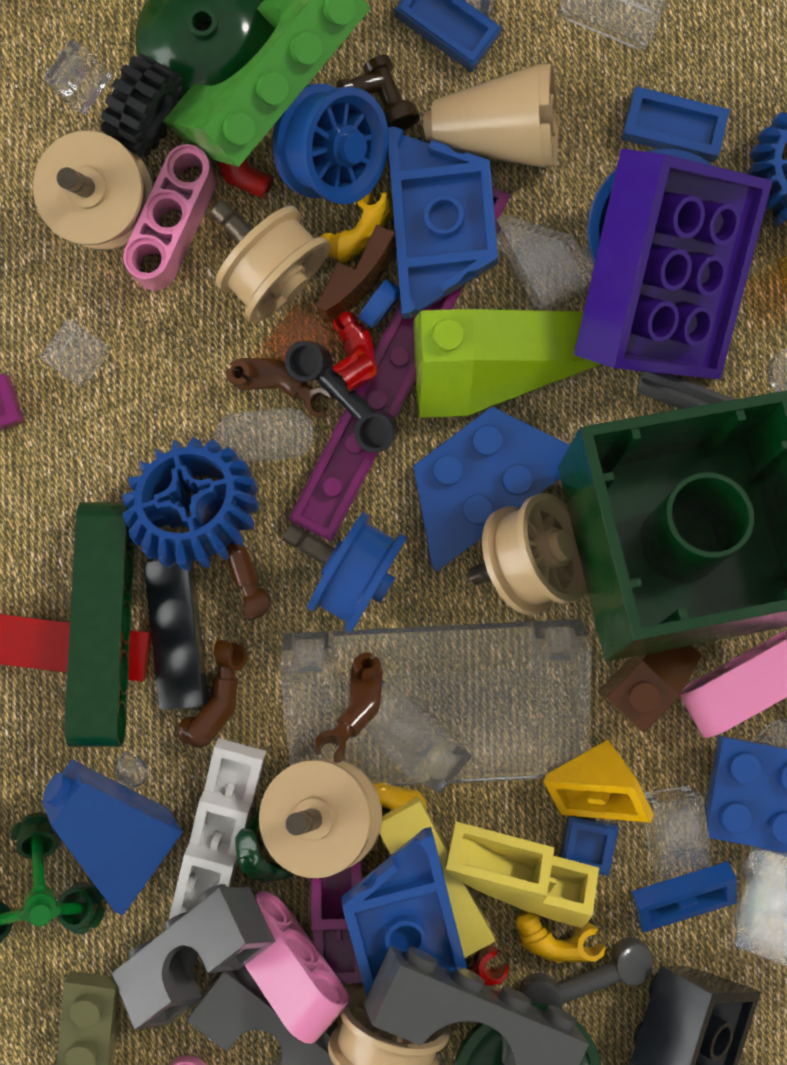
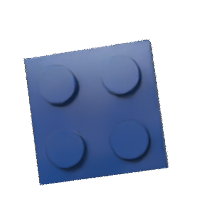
(748, 794)

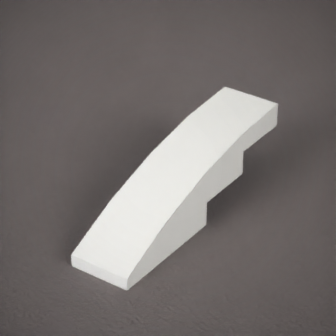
(219, 817)

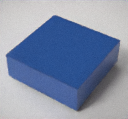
(589, 842)

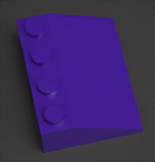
(671, 265)

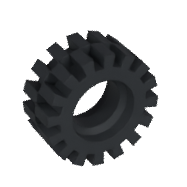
(141, 104)

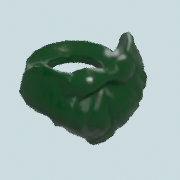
(250, 858)

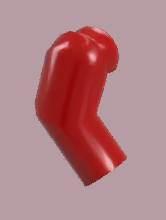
(247, 178)

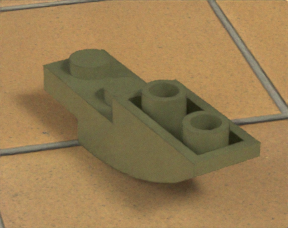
(88, 1020)

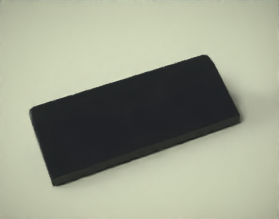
(176, 636)

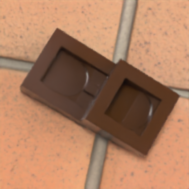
(351, 285)

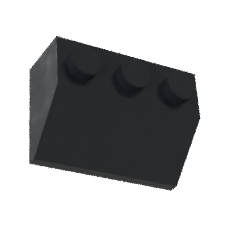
(694, 1019)

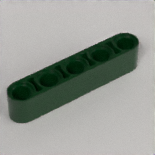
(99, 627)

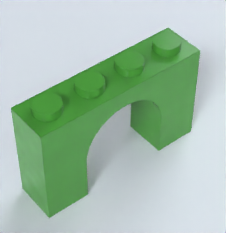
(240, 111)

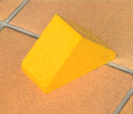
(598, 787)

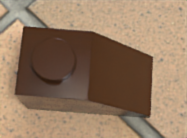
(649, 684)

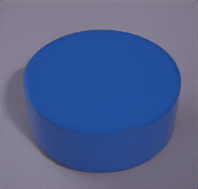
(380, 304)

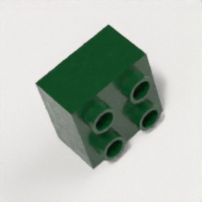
(682, 523)

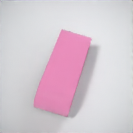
(167, 195)
(739, 687)
(296, 975)

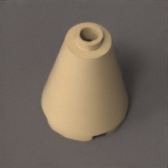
(501, 118)

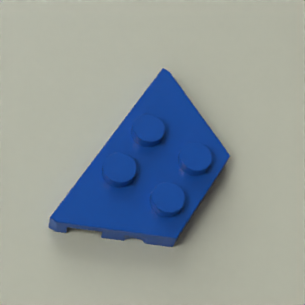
(439, 219)
(478, 471)
(403, 907)

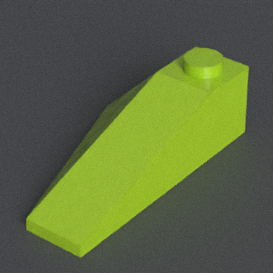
(490, 356)

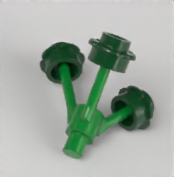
(77, 907)

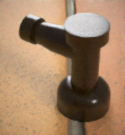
(379, 80)

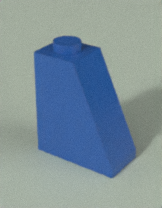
(109, 831)

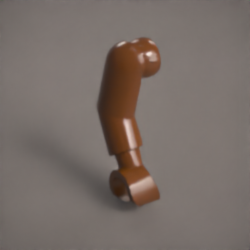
(272, 374)
(245, 577)
(365, 702)
(206, 725)

